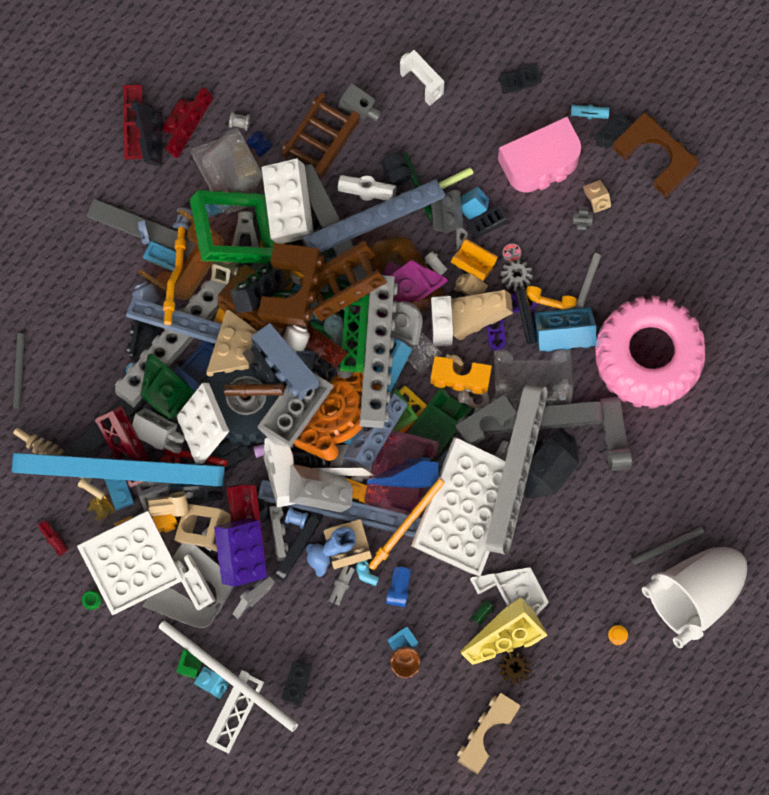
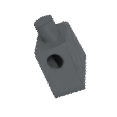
(354, 99)

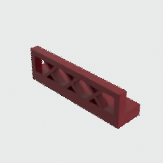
(124, 430)
(241, 504)

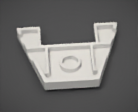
(513, 586)

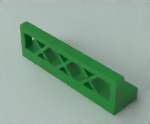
(361, 340)

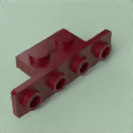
(184, 120)

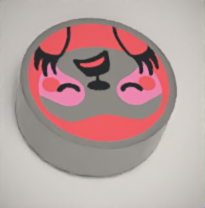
(511, 252)

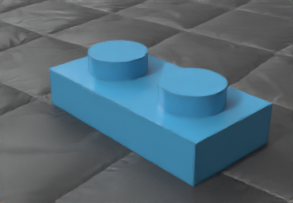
(119, 493)

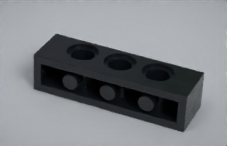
(264, 283)

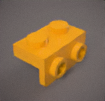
(474, 259)

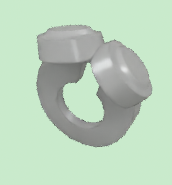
(463, 397)

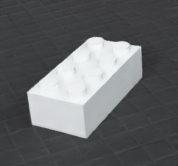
(287, 201)

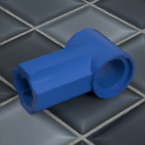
(398, 591)

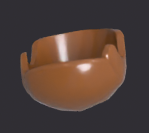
(405, 661)

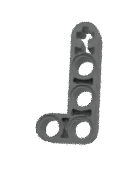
(617, 451)

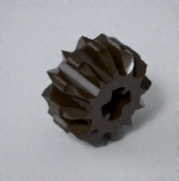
(509, 672)

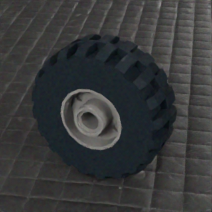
(240, 415)

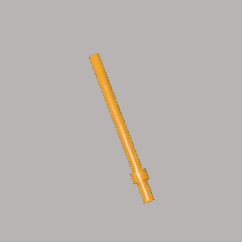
(383, 552)

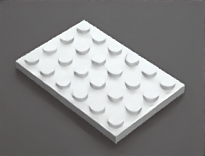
(462, 510)

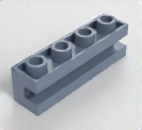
(285, 362)

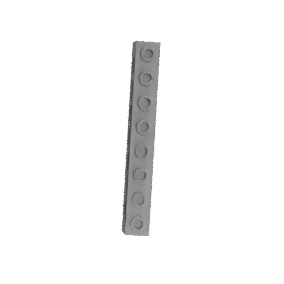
(208, 309)
(370, 416)

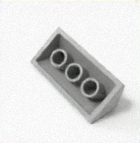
(291, 415)

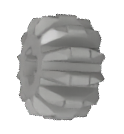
(514, 269)

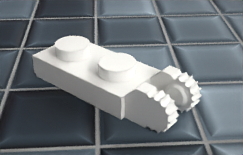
(195, 584)

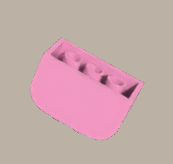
(541, 157)

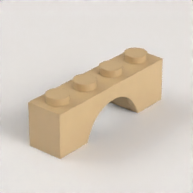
(501, 711)

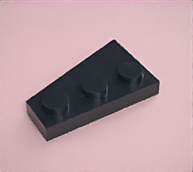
(150, 128)

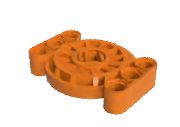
(333, 426)

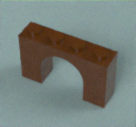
(646, 131)
(297, 308)
(252, 318)

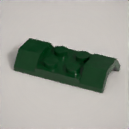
(439, 420)

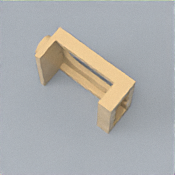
(188, 521)

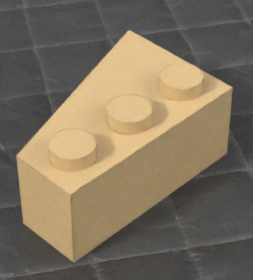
(478, 311)

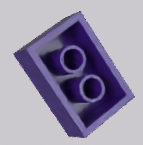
(240, 552)

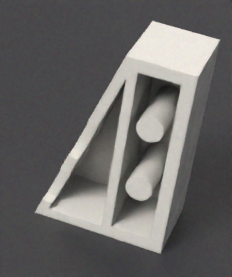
(278, 465)

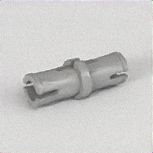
(341, 585)

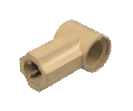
(174, 504)

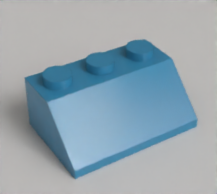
(565, 329)

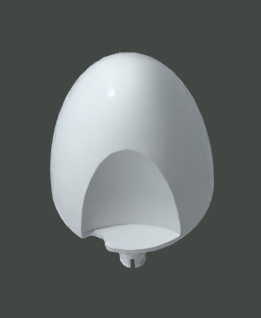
(697, 591)

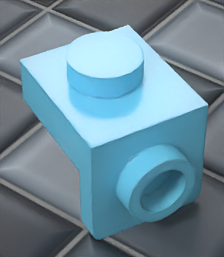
(211, 682)

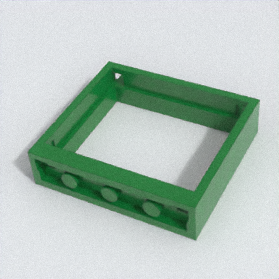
(231, 253)

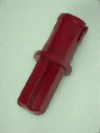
(53, 537)

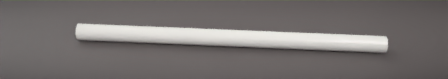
(228, 676)

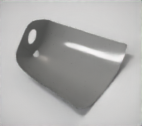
(181, 608)

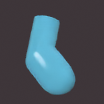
(364, 573)

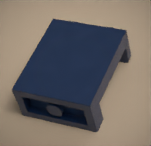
(196, 365)

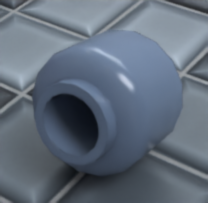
(146, 292)

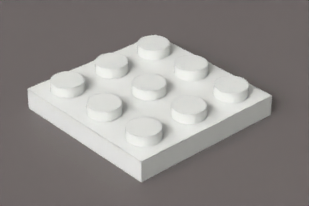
(202, 423)

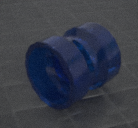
(259, 144)

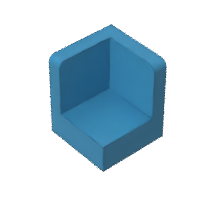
(474, 203)
(403, 638)

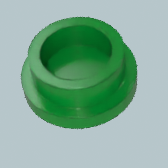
(91, 600)

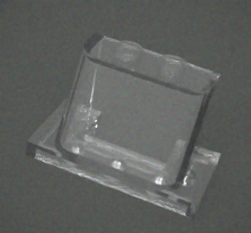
(228, 166)

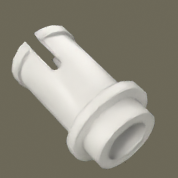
(435, 263)

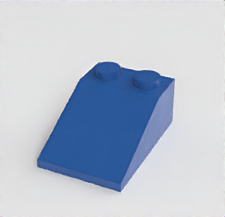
(409, 475)

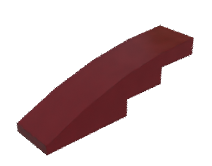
(131, 133)

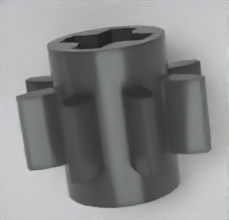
(582, 218)

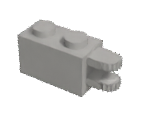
(157, 431)

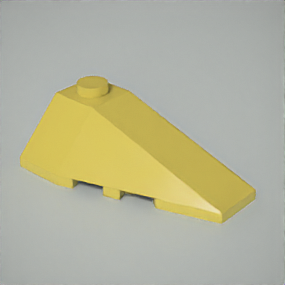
(510, 629)

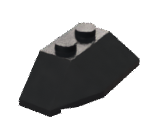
(552, 465)

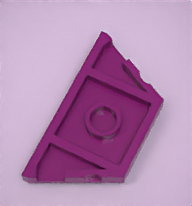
(415, 282)

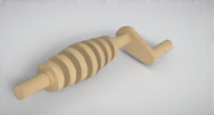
(39, 446)

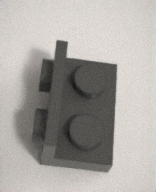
(447, 213)

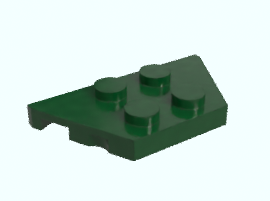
(164, 388)

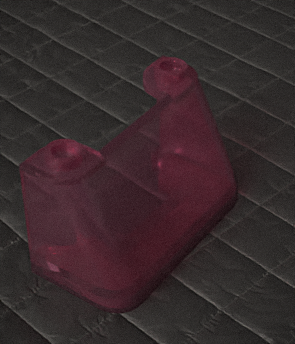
(397, 450)

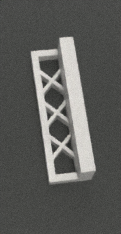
(226, 714)

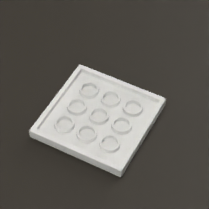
(130, 562)

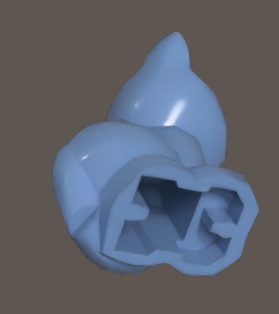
(341, 541)

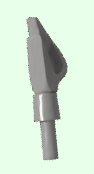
(458, 240)

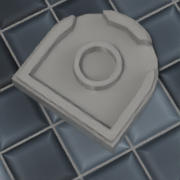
(407, 322)

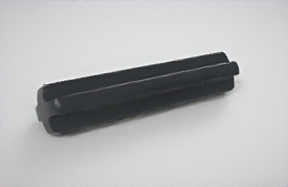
(526, 316)

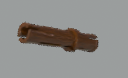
(253, 389)

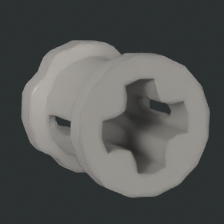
(239, 120)

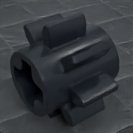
(324, 370)

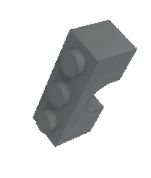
(497, 410)

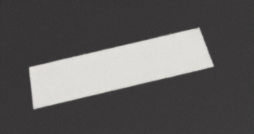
(347, 471)

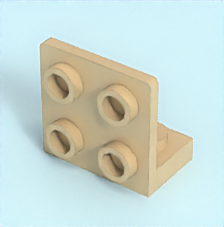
(359, 551)

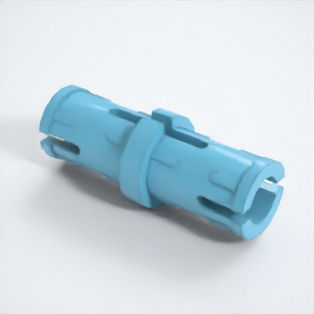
(590, 111)

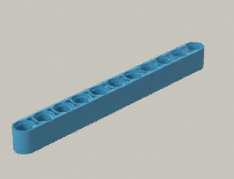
(118, 469)

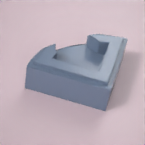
(144, 232)

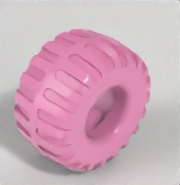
(647, 385)

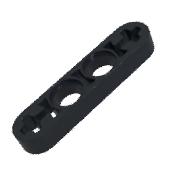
(298, 547)

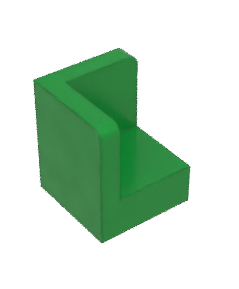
(189, 665)

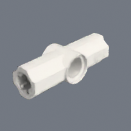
(366, 187)

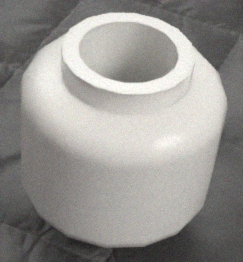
(296, 337)

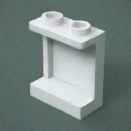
(433, 82)

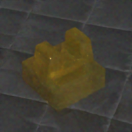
(102, 508)

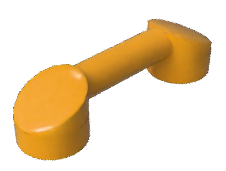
(534, 295)

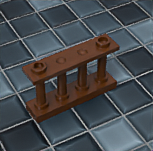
(329, 151)
(339, 266)

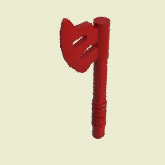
(177, 459)

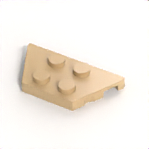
(231, 343)

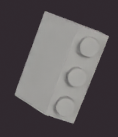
(319, 489)

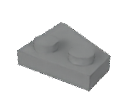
(249, 597)

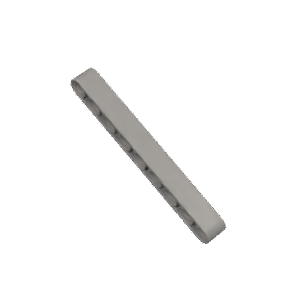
(516, 469)

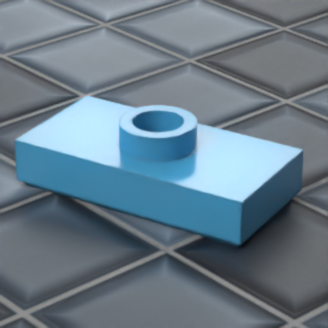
(161, 256)

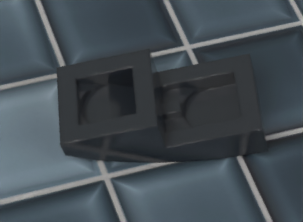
(519, 80)

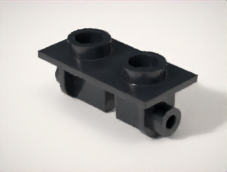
(612, 131)

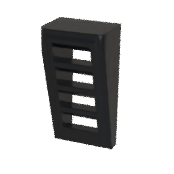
(490, 227)
(325, 463)

